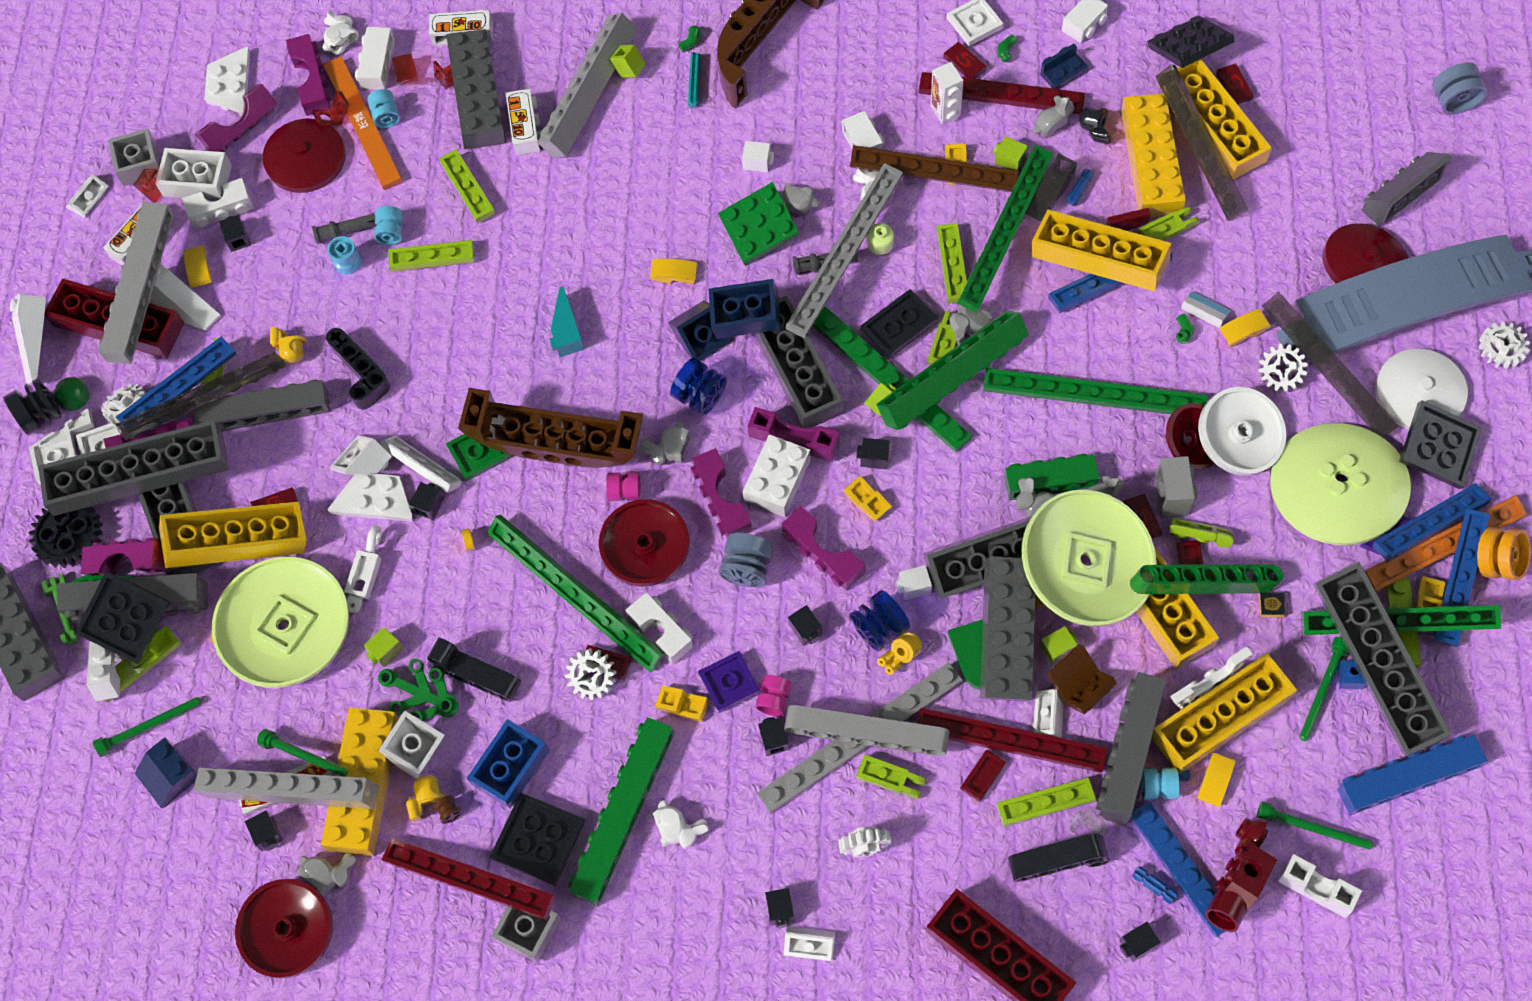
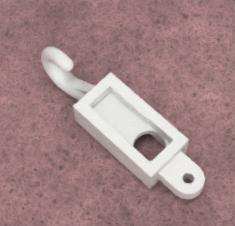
(364, 568)

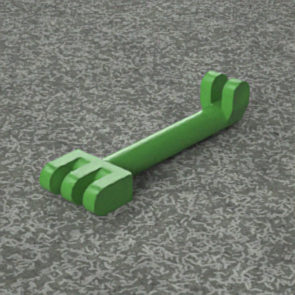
(69, 636)

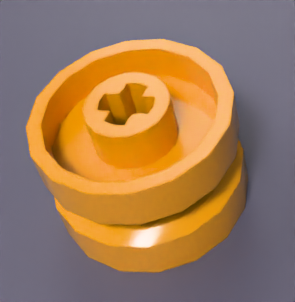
(1504, 553)

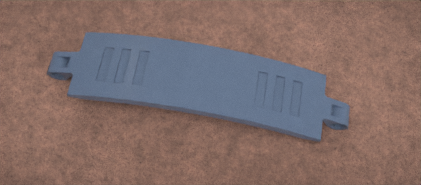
(1415, 291)

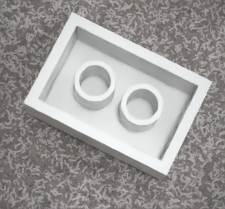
(192, 172)
(776, 475)

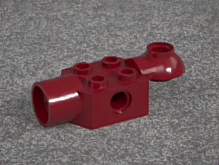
(1244, 878)

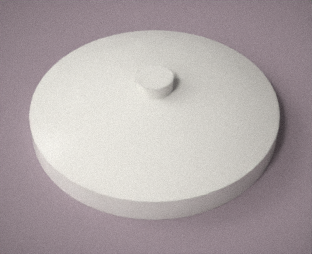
(1417, 377)
(1242, 431)

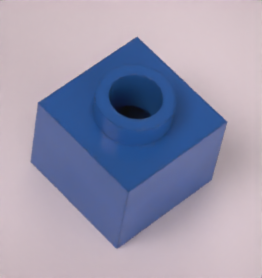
(1346, 679)

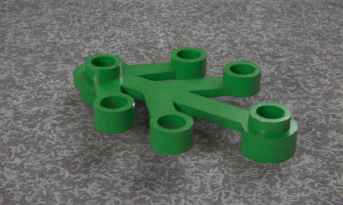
(422, 693)

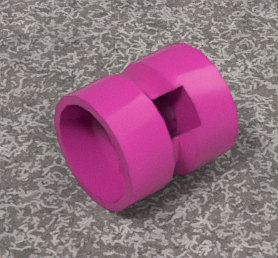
(623, 486)
(772, 699)

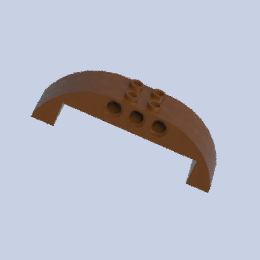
(742, 36)
(550, 434)

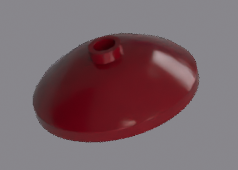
(1184, 438)

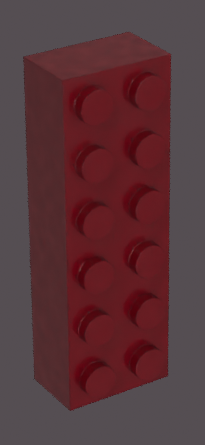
(87, 309)
(997, 952)

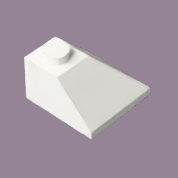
(362, 457)

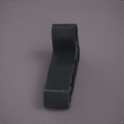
(356, 363)
(473, 671)
(1060, 856)

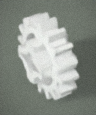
(1504, 345)
(1273, 368)
(120, 401)
(586, 664)
(864, 842)

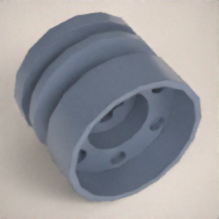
(746, 560)

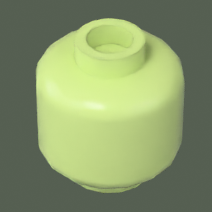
(880, 239)

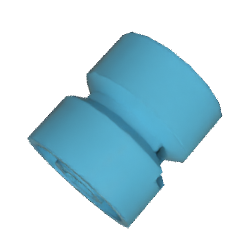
(383, 108)
(389, 223)
(344, 255)
(1160, 783)

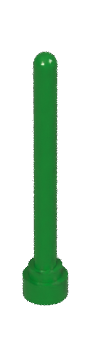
(1339, 650)
(269, 739)
(104, 745)
(1268, 812)

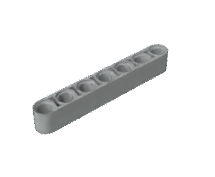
(867, 730)

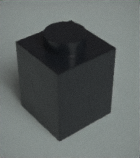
(234, 233)
(873, 453)
(426, 500)
(805, 626)
(773, 736)
(264, 831)
(780, 907)
(1139, 942)

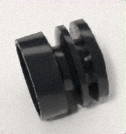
(33, 406)

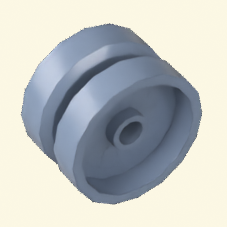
(1460, 88)

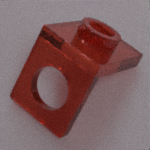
(405, 69)
(443, 75)
(336, 113)
(146, 184)

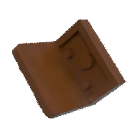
(1080, 680)

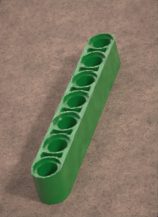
(1206, 579)

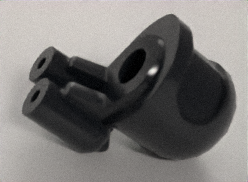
(1094, 121)

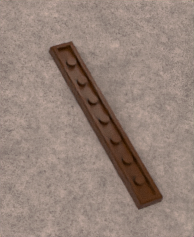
(935, 168)

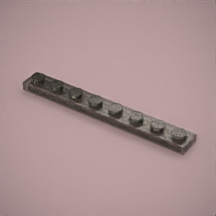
(1201, 143)
(1329, 365)
(196, 397)

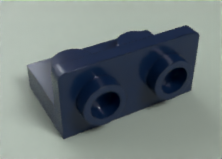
(1063, 67)

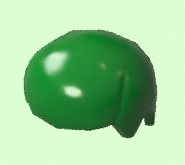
(71, 393)

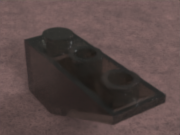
(1052, 187)

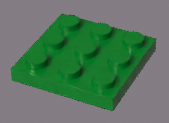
(759, 223)

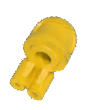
(289, 347)
(903, 650)
(426, 792)

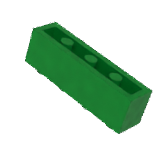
(1053, 476)

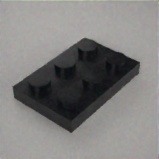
(899, 323)

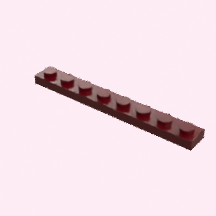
(1009, 93)
(1017, 741)
(469, 879)

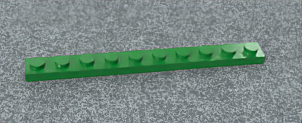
(1005, 229)
(883, 372)
(1088, 391)
(576, 593)

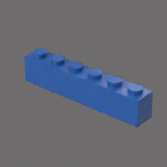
(1411, 774)

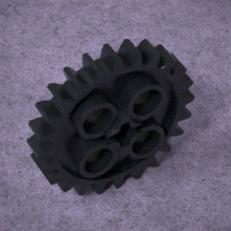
(52, 525)

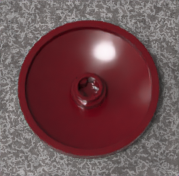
(304, 156)
(1358, 250)
(644, 542)
(283, 928)

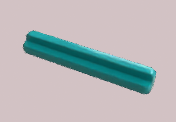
(694, 80)

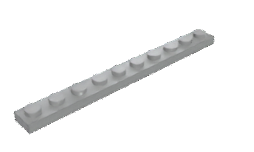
(844, 251)
(840, 752)

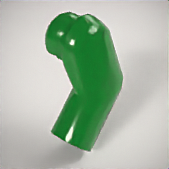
(692, 40)
(1004, 47)
(1186, 331)

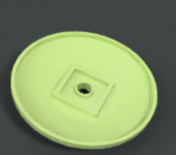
(1334, 510)
(1104, 532)
(261, 598)

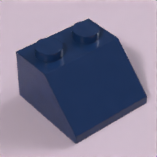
(695, 332)
(165, 772)

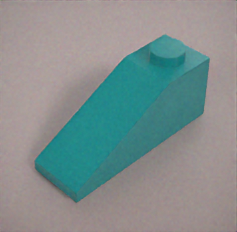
(564, 328)

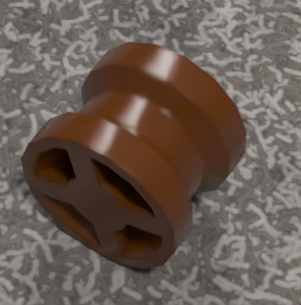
(447, 809)

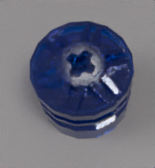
(698, 386)
(876, 623)

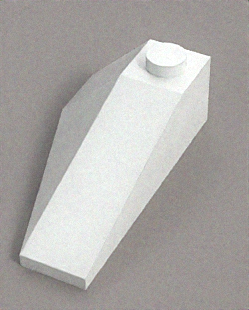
(175, 295)
(28, 326)

